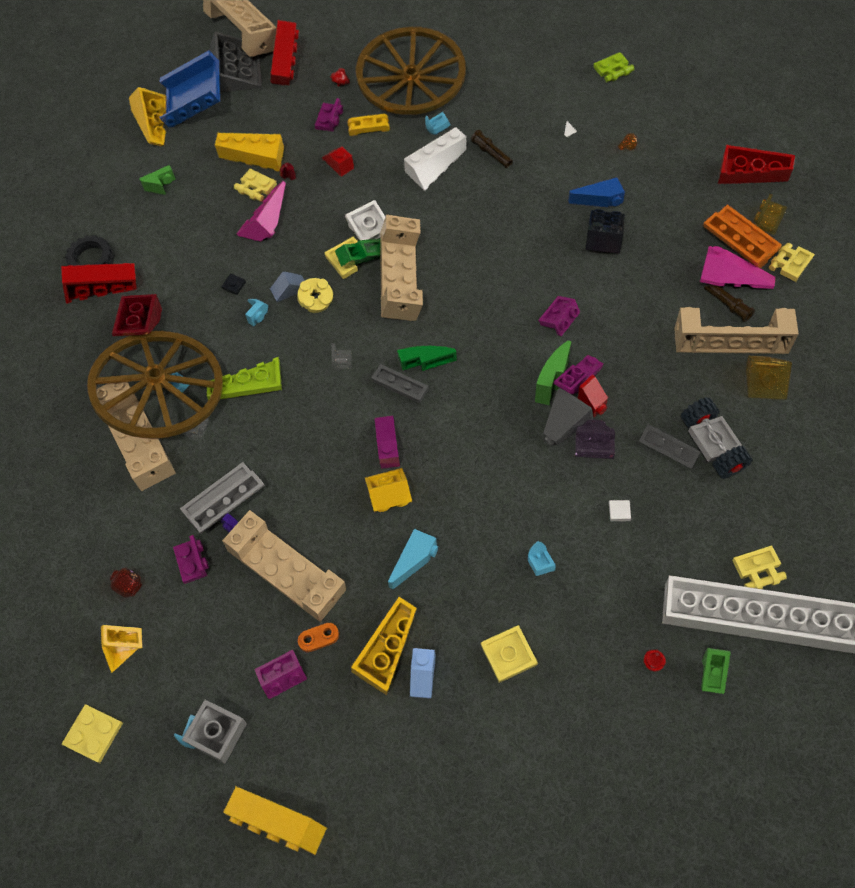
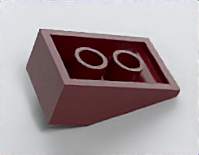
(137, 315)

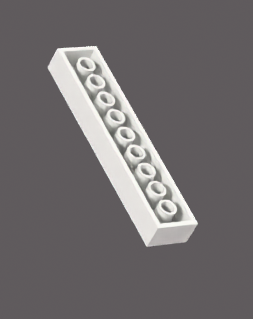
(759, 614)

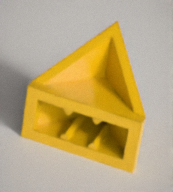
(119, 643)

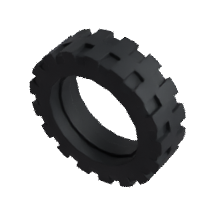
(87, 243)

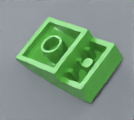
(553, 368)

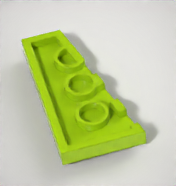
(252, 381)

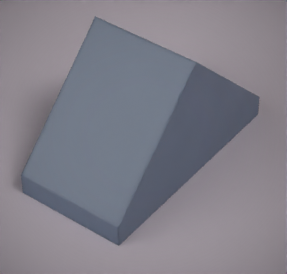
(286, 285)

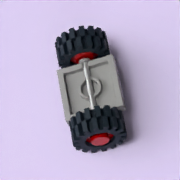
(715, 438)

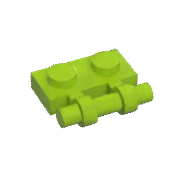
(609, 66)

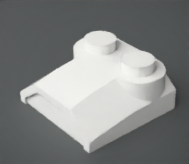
(366, 221)

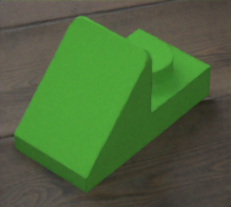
(154, 181)
(715, 670)

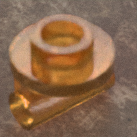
(629, 141)

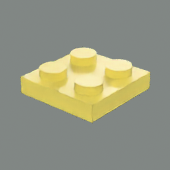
(509, 654)
(92, 733)

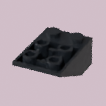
(605, 231)

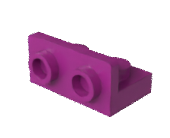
(329, 116)
(560, 314)
(190, 560)
(280, 674)

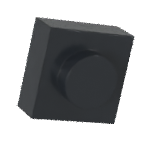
(233, 284)

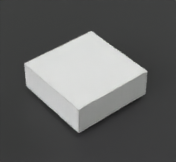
(619, 510)

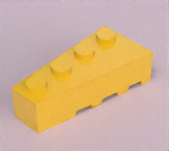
(254, 149)
(382, 652)
(275, 820)

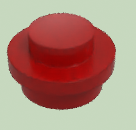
(654, 660)

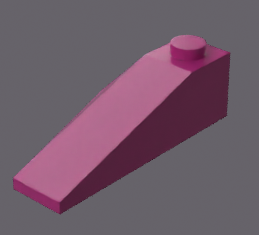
(265, 216)
(725, 267)

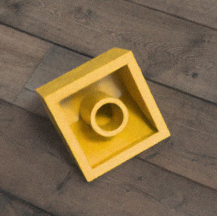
(388, 490)

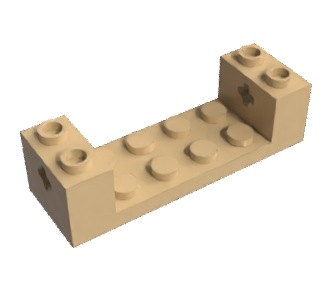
(256, 29)
(398, 268)
(772, 339)
(140, 454)
(284, 567)

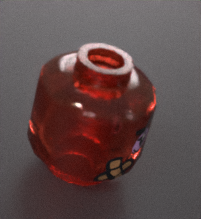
(125, 582)

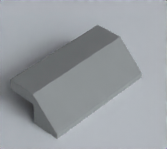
(222, 497)

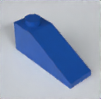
(599, 194)

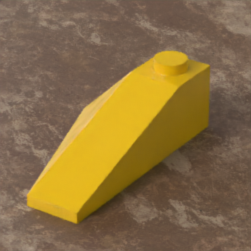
(147, 108)

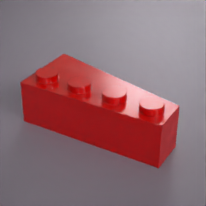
(283, 54)
(754, 166)
(97, 280)

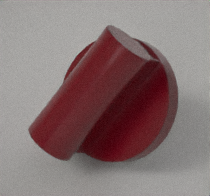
(287, 170)

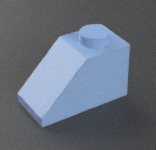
(422, 673)

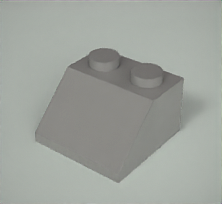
(214, 731)

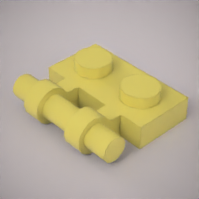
(257, 181)
(795, 265)
(756, 562)

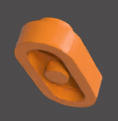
(318, 640)

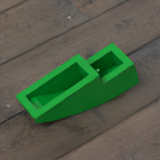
(358, 252)
(426, 357)

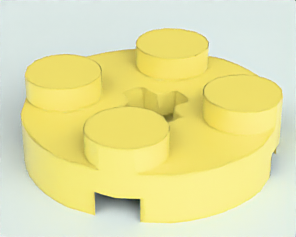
(309, 302)

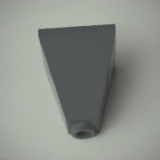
(565, 417)

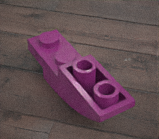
(577, 375)

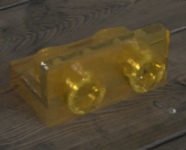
(770, 216)

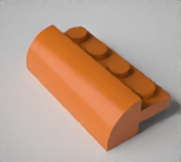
(742, 236)

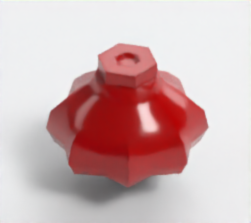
(340, 77)

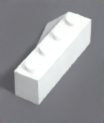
(434, 158)

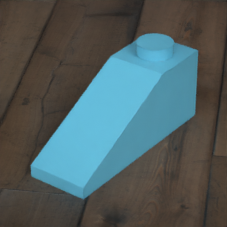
(414, 556)

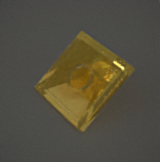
(768, 377)

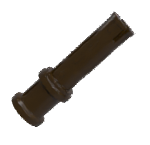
(487, 145)
(735, 305)

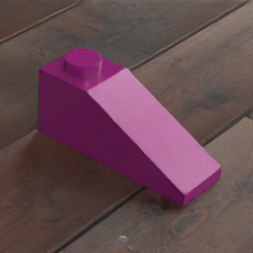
(386, 442)

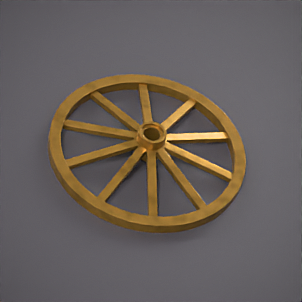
(411, 74)
(155, 378)

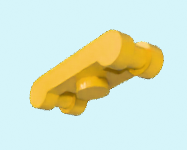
(368, 124)

